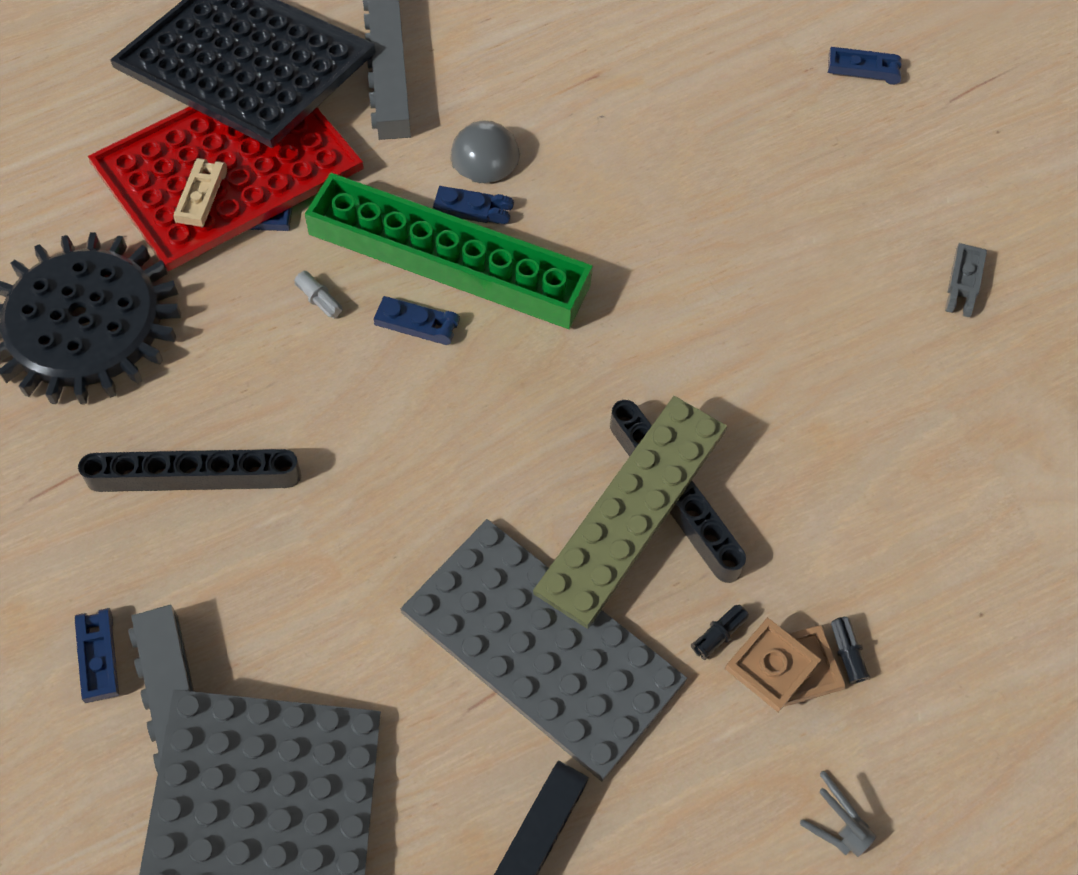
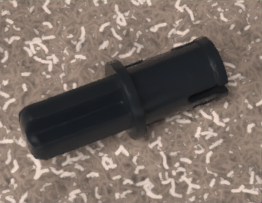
(720, 631)
(849, 650)

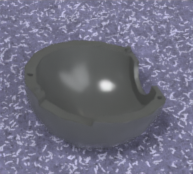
(484, 152)

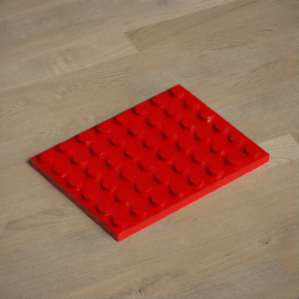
(154, 165)

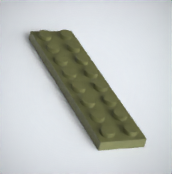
(629, 512)

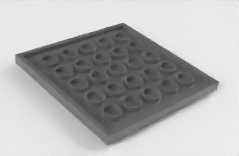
(262, 788)

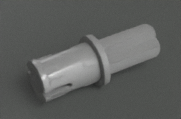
(318, 294)

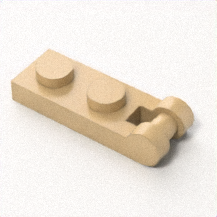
(200, 192)

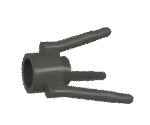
(855, 833)

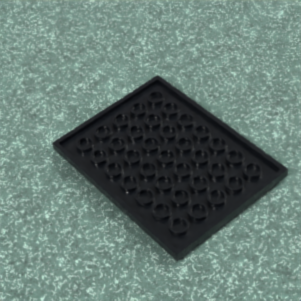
(245, 62)

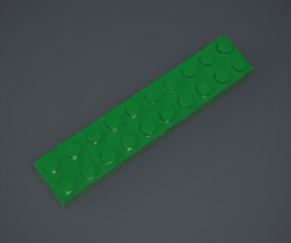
(449, 250)

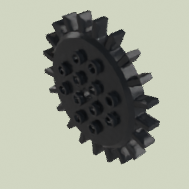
(100, 351)

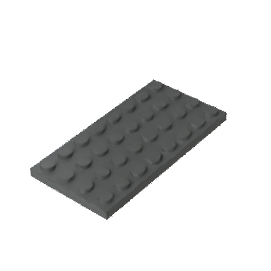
(574, 683)

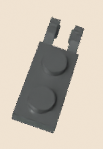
(965, 277)

